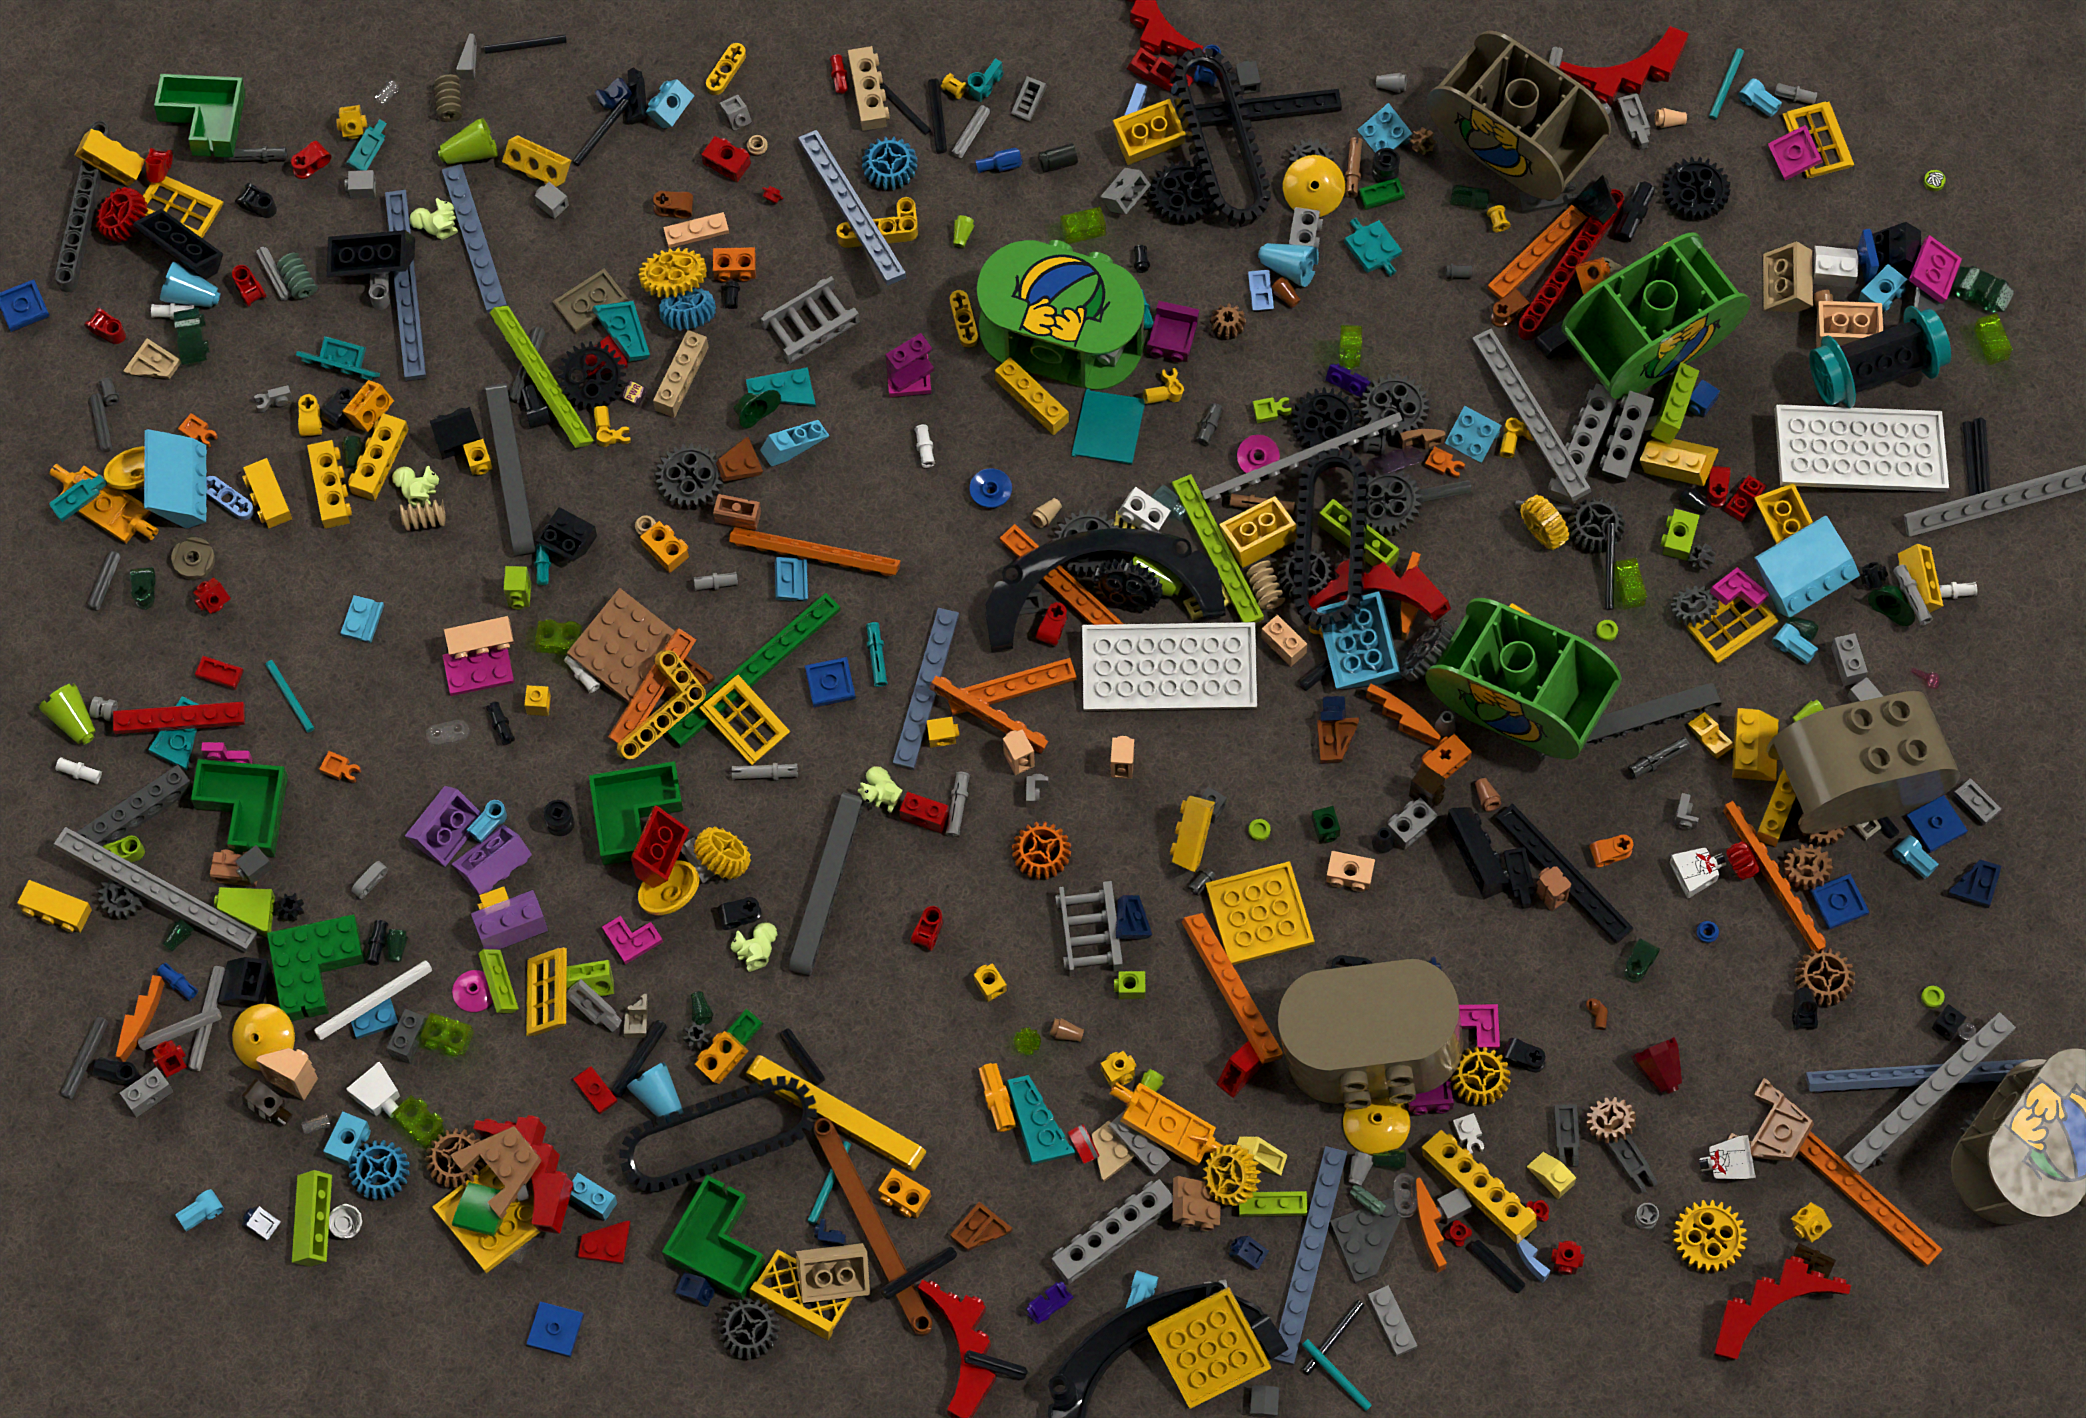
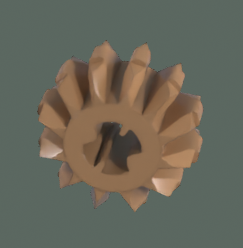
(1228, 328)

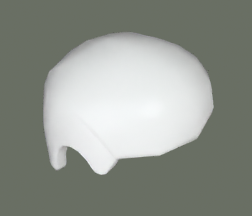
(342, 1218)

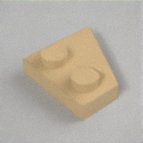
(152, 362)
(1112, 1151)

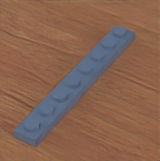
(474, 237)
(923, 697)

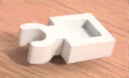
(1468, 1130)

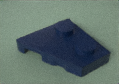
(1978, 884)
(1131, 919)

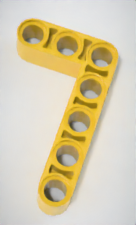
(666, 710)

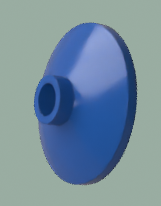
(990, 479)

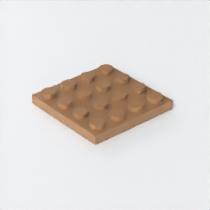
(621, 644)

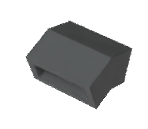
(1264, 1401)

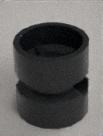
(1385, 165)
(559, 817)

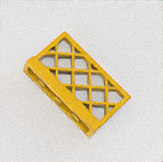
(788, 1307)

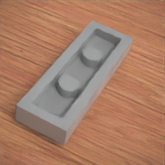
(1142, 1147)
(1392, 1320)

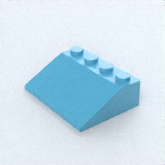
(175, 478)
(1806, 567)
(1364, 648)

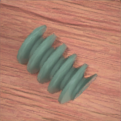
(296, 276)

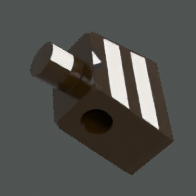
(259, 1096)

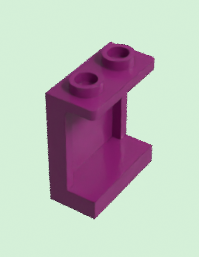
(1173, 331)
(909, 362)
(1435, 1100)

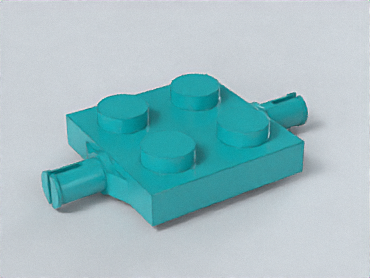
(1373, 246)

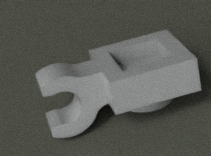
(277, 396)

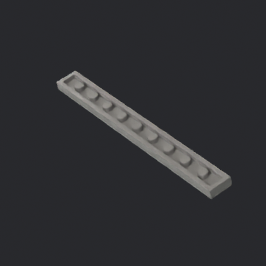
(1532, 415)
(1293, 461)
(1995, 501)
(155, 889)
(1928, 1093)

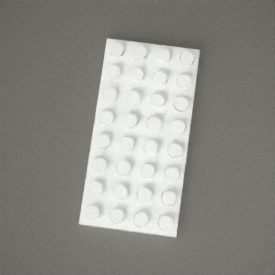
(1861, 448)
(1169, 666)

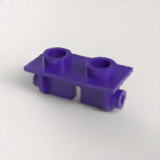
(1342, 378)
(1041, 1309)

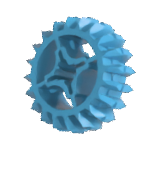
(904, 158)
(687, 310)
(373, 1176)

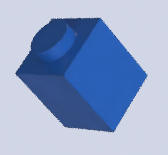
(1703, 398)

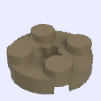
(199, 568)

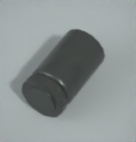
(1058, 157)

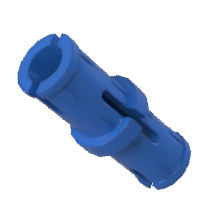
(177, 981)

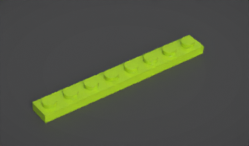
(541, 376)
(1217, 550)

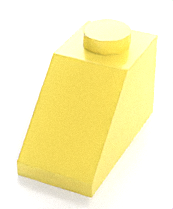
(1269, 1157)
(1552, 1174)

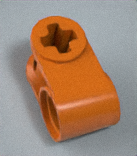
(1608, 850)

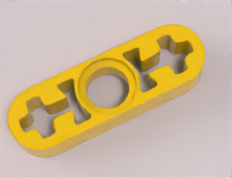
(725, 60)
(963, 311)

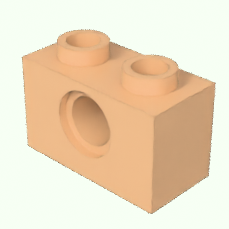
(1284, 640)
(1018, 751)
(1122, 757)
(1360, 865)

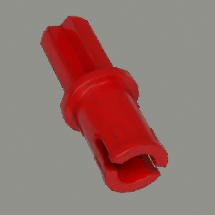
(838, 73)

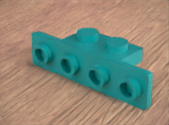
(342, 355)

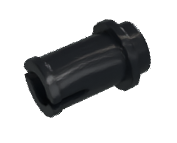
(1141, 260)
(731, 297)

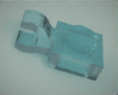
(1170, 500)

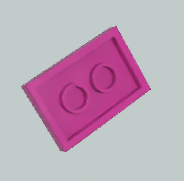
(1935, 269)
(478, 671)

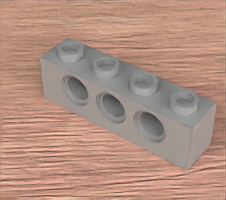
(1621, 468)

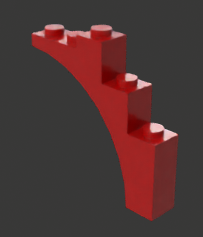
(1158, 32)
(1631, 76)
(1410, 588)
(550, 1186)
(1793, 1282)
(963, 1318)

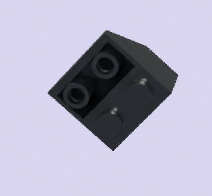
(1898, 247)
(454, 431)
(567, 535)
(245, 982)

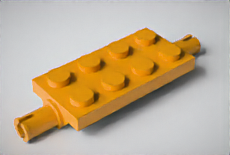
(112, 509)
(1166, 1123)

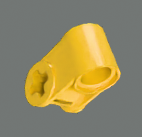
(309, 419)

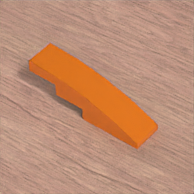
(1407, 611)
(1409, 720)
(136, 1025)
(1428, 1218)

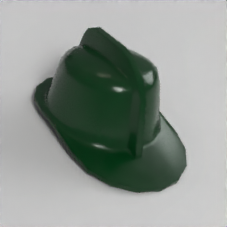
(756, 406)
(1893, 604)

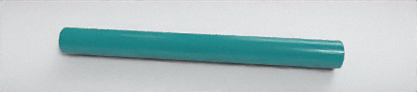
(1726, 84)
(289, 696)
(820, 1202)
(1337, 1375)

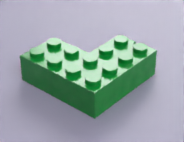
(208, 103)
(249, 791)
(624, 798)
(304, 953)
(703, 1240)

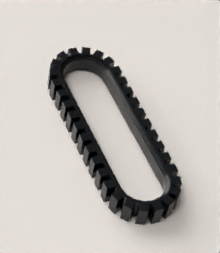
(1240, 126)
(1357, 540)
(719, 1160)

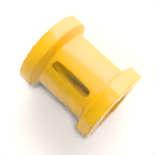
(954, 86)
(1498, 218)

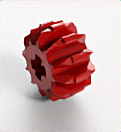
(1742, 860)

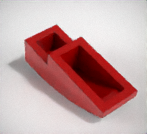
(1153, 69)

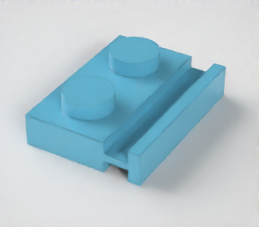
(362, 619)

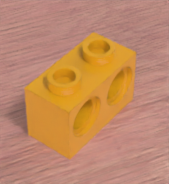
(368, 405)
(660, 549)
(725, 1061)
(908, 1189)

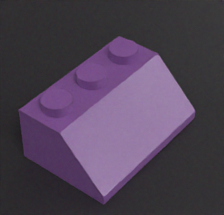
(444, 825)
(492, 859)
(509, 921)

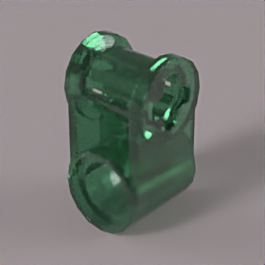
(143, 587)
(1641, 958)

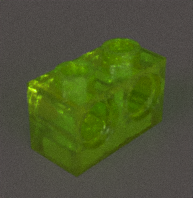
(1083, 225)
(1993, 339)
(1350, 346)
(1630, 583)
(557, 643)
(450, 1029)
(415, 1124)

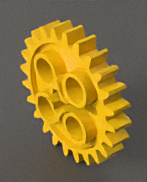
(672, 272)
(1721, 1220)

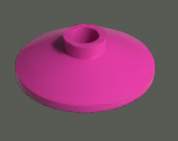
(1253, 444)
(468, 1000)

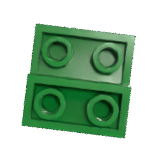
(474, 1211)

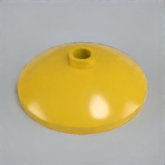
(1298, 182)
(126, 469)
(672, 894)
(270, 1025)
(1374, 1136)

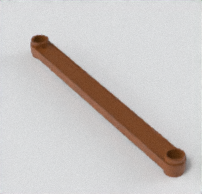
(871, 1223)

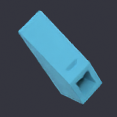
(790, 442)

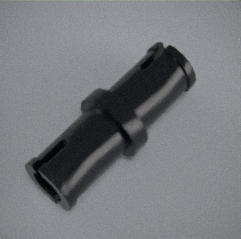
(500, 723)
(376, 942)

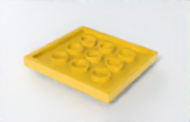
(1259, 913)
(512, 1233)
(1209, 1347)

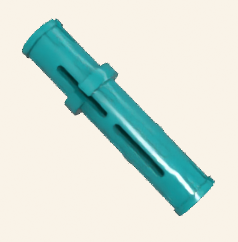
(874, 632)

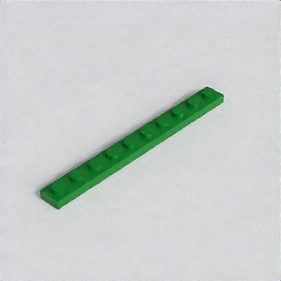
(759, 664)

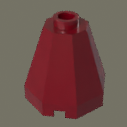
(1661, 1065)

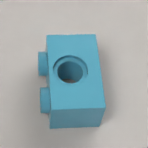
(679, 99)
(1888, 280)
(347, 1126)
(592, 1197)

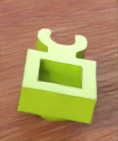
(1268, 410)

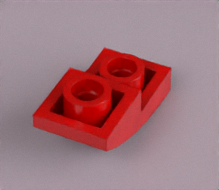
(1744, 498)

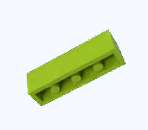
(1675, 403)
(1337, 522)
(311, 1218)

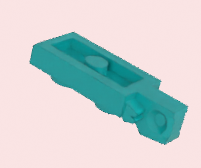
(367, 147)
(77, 497)

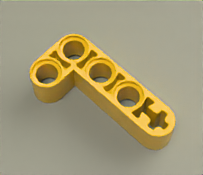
(896, 224)

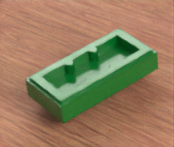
(1381, 193)
(744, 1028)

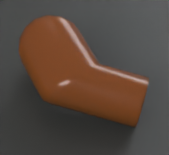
(1599, 1011)

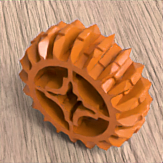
(1048, 866)

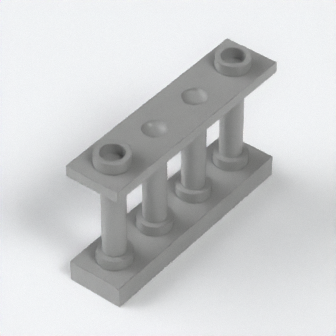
(811, 339)
(1107, 916)

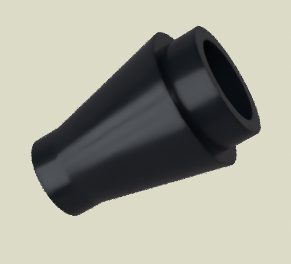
(1693, 500)
(1383, 841)

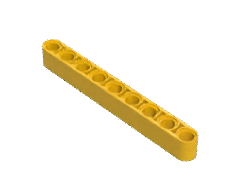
(843, 1116)

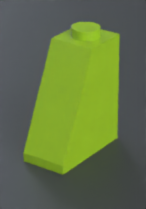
(248, 906)

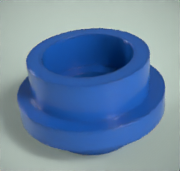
(1710, 926)

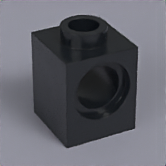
(1948, 1022)

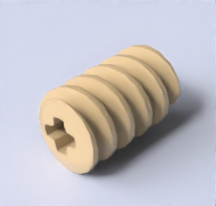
(423, 515)
(1264, 586)

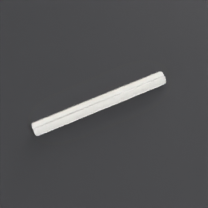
(373, 1000)

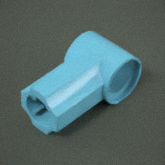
(1755, 94)
(1790, 640)
(486, 822)
(1911, 852)
(203, 1208)
(1142, 1287)

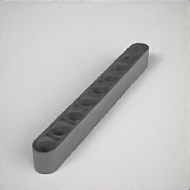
(79, 215)
(510, 469)
(1653, 713)
(825, 884)

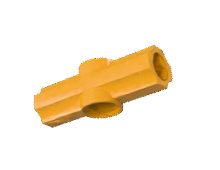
(997, 1097)

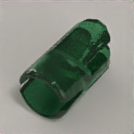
(1469, 197)

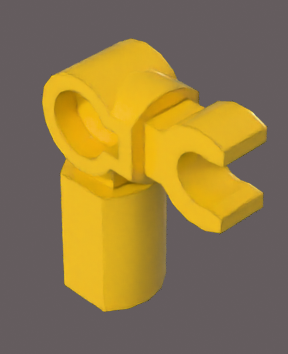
(1172, 390)
(1512, 429)
(604, 434)

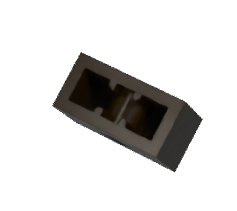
(1428, 786)

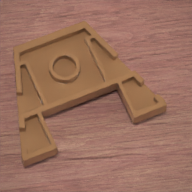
(1783, 1128)
(509, 1159)

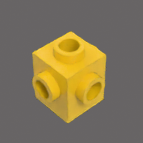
(351, 121)
(1118, 1068)
(1810, 1222)

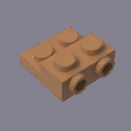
(1194, 1205)

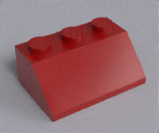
(658, 847)

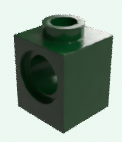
(1326, 815)

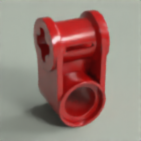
(311, 159)
(158, 165)
(249, 287)
(104, 324)
(1718, 483)
(1052, 627)
(927, 932)

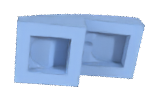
(1260, 290)
(1528, 1253)

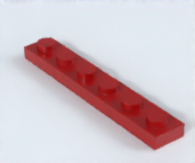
(179, 717)

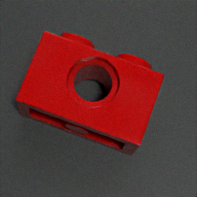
(731, 168)
(924, 812)

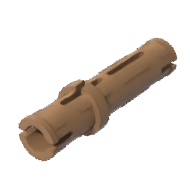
(1352, 175)
(1236, 501)

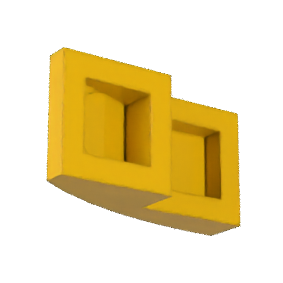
(1710, 736)

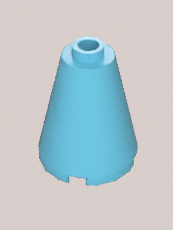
(1290, 261)
(188, 288)
(657, 1091)

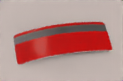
(1083, 1144)

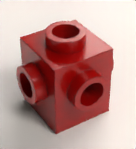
(211, 596)
(169, 1057)
(1566, 1265)

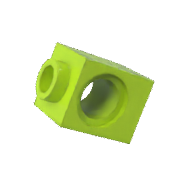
(1135, 977)

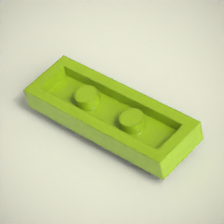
(498, 981)
(1275, 1204)

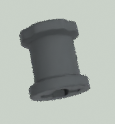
(1369, 444)

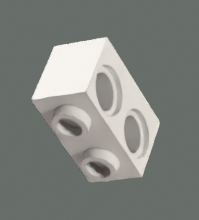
(1146, 507)

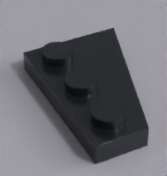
(1598, 201)

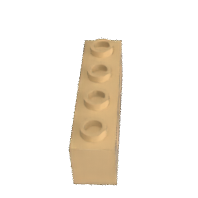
(860, 60)
(680, 373)

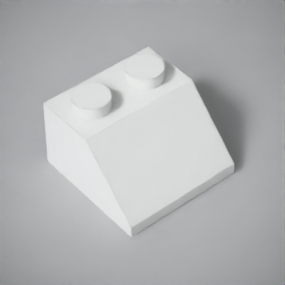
(1835, 266)

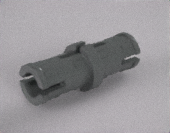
(1209, 424)

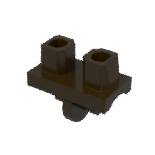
(1816, 1260)

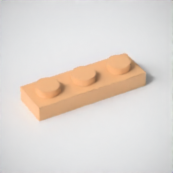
(696, 230)

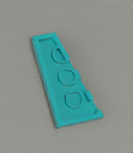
(1039, 1130)

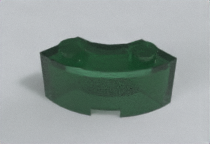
(1982, 289)
(191, 336)

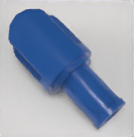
(1001, 161)

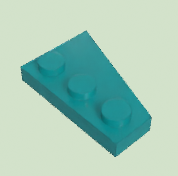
(624, 328)
(792, 386)
(175, 745)

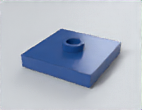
(1867, 256)
(22, 305)
(830, 682)
(1936, 824)
(1839, 901)
(555, 1329)

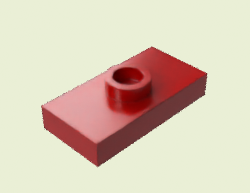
(219, 672)
(595, 1090)

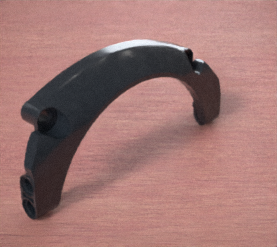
(1009, 595)
(1129, 1327)

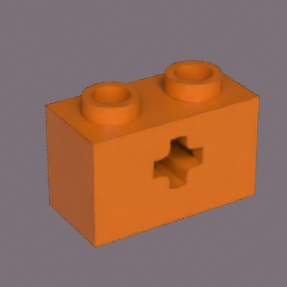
(1453, 748)

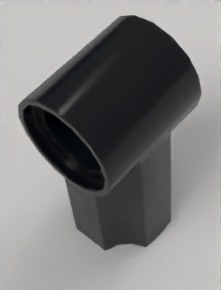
(536, 410)
(115, 1071)

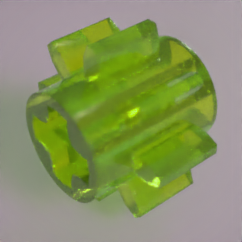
(1027, 1041)

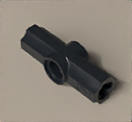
(1634, 211)

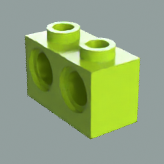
(517, 587)
(594, 974)

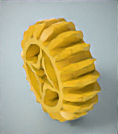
(1544, 522)
(722, 852)
(1488, 1073)
(1224, 1177)

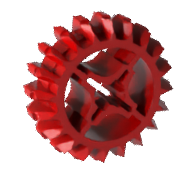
(120, 213)

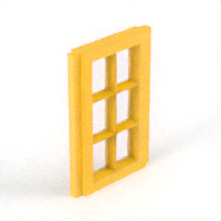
(1835, 133)
(188, 192)
(1739, 641)
(730, 733)
(533, 984)

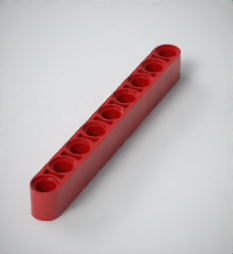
(1565, 272)

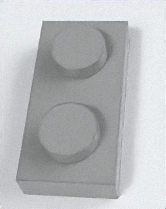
(1977, 801)

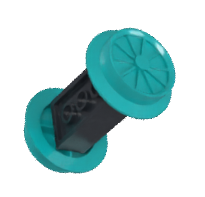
(1880, 357)

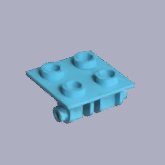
(1385, 130)
(1473, 434)

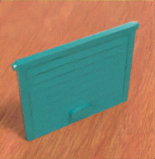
(1108, 427)

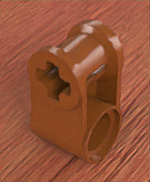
(675, 204)
(1509, 308)

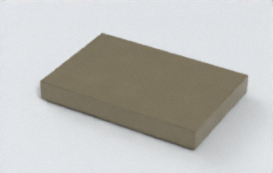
(578, 302)

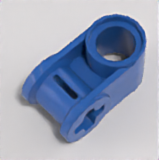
(1205, 74)

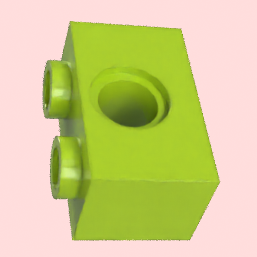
(1684, 523)

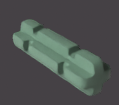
(1367, 1200)

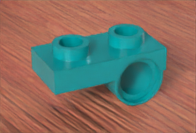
(986, 80)

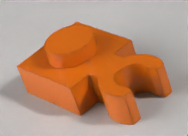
(197, 429)
(1442, 461)
(337, 765)

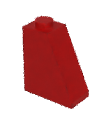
(1239, 1070)

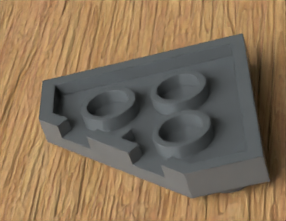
(1365, 1239)

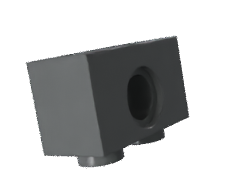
(406, 1036)

